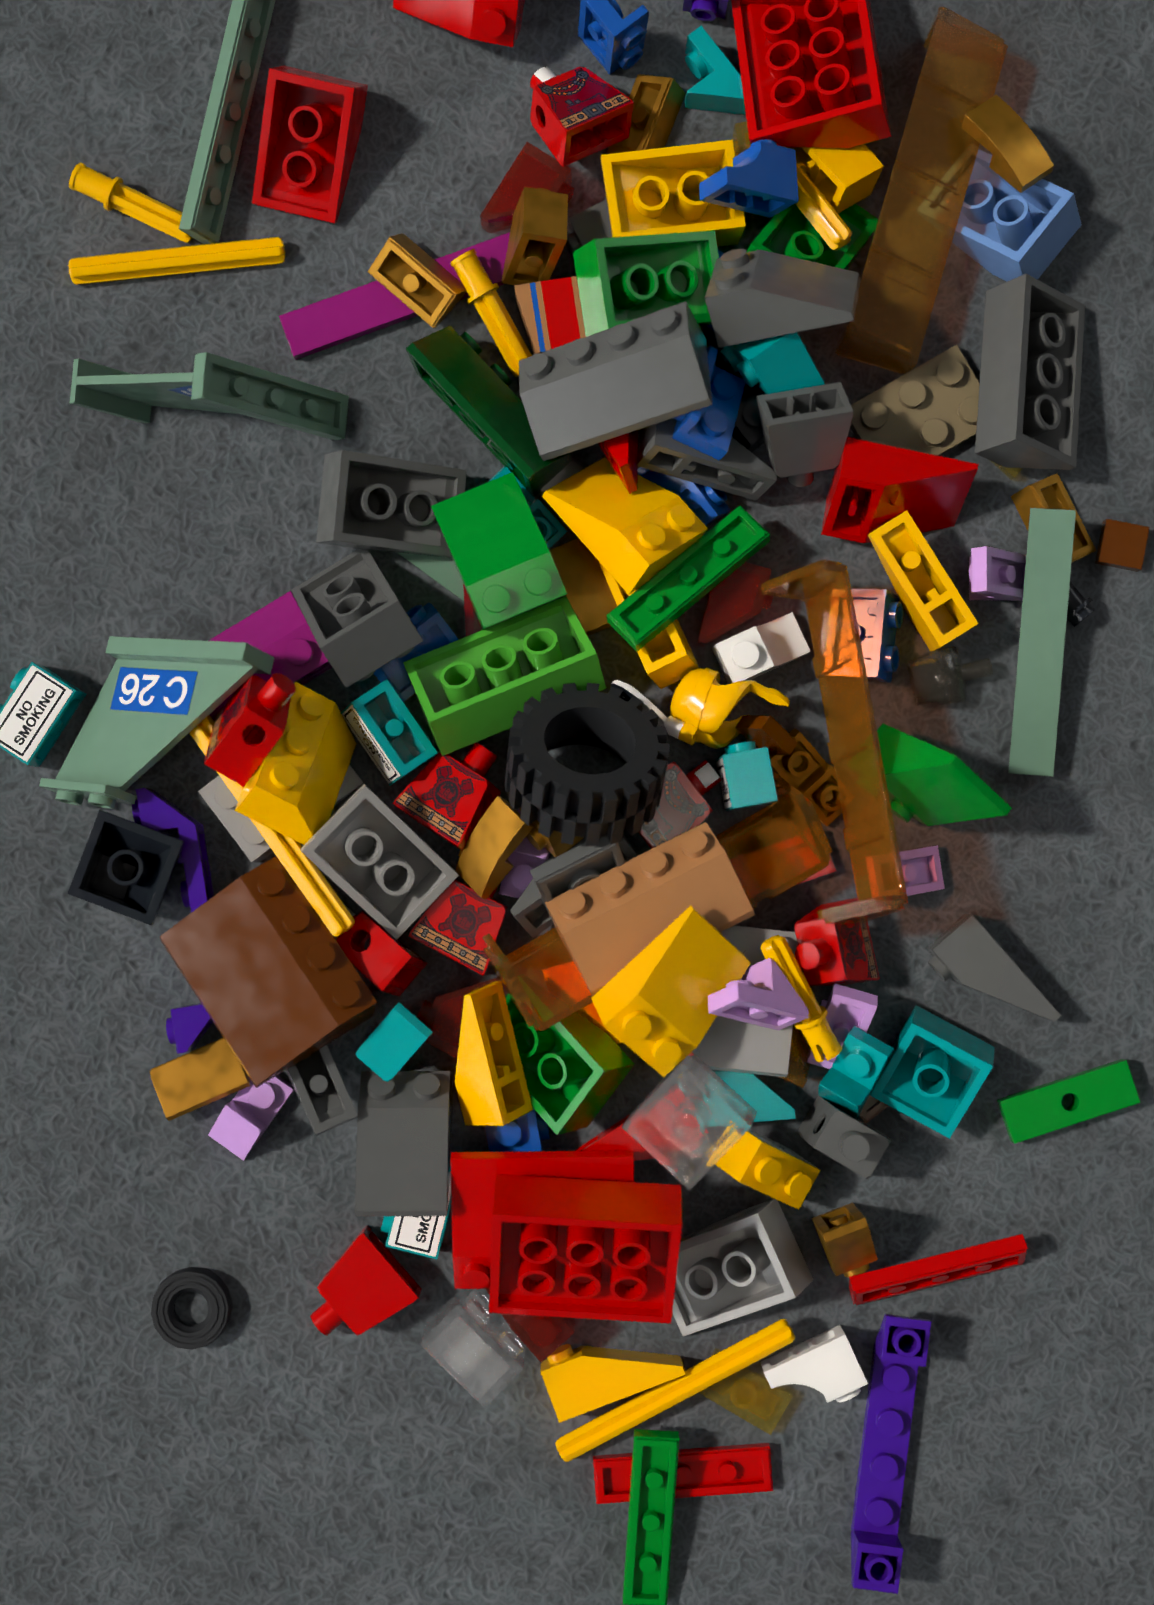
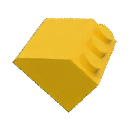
(303, 771)

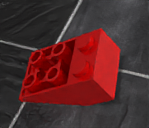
(884, 481)

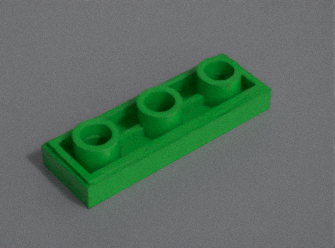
(1093, 1092)

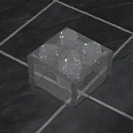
(690, 1120)
(474, 1345)

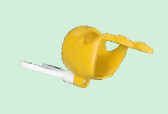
(703, 705)

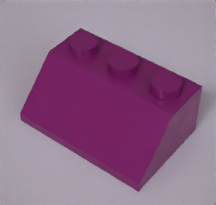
(286, 636)

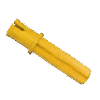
(127, 200)
(820, 212)
(491, 309)
(816, 1027)

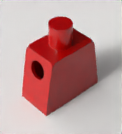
(363, 1287)

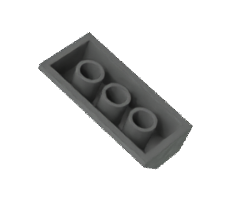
(1030, 376)
(616, 381)

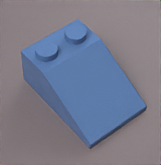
(1011, 229)

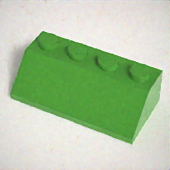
(486, 677)

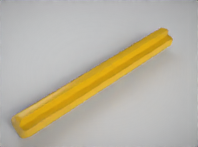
(177, 260)

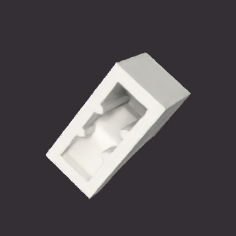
(760, 649)
(820, 1363)

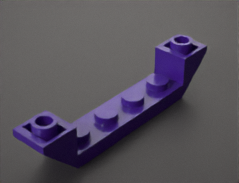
(154, 811)
(884, 1452)

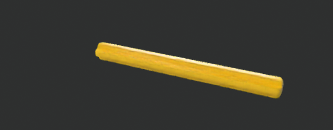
(287, 850)
(675, 1391)

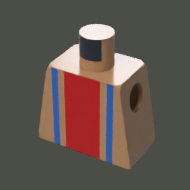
(550, 312)

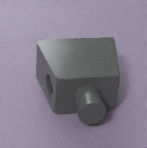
(805, 430)
(843, 1137)

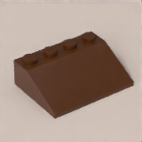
(268, 972)

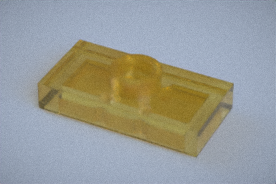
(750, 1398)

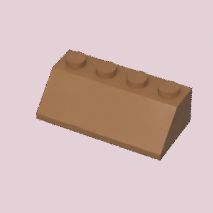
(631, 904)

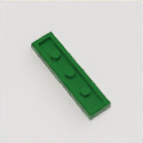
(688, 578)
(650, 1517)

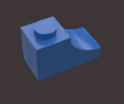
(758, 183)

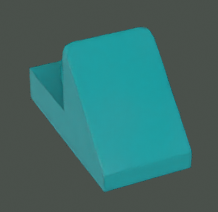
(722, 84)
(393, 1042)
(855, 1071)

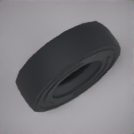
(165, 1316)

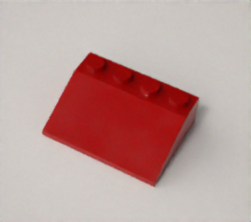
(810, 72)
(474, 1188)
(584, 1248)

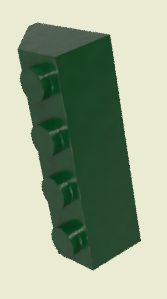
(483, 403)

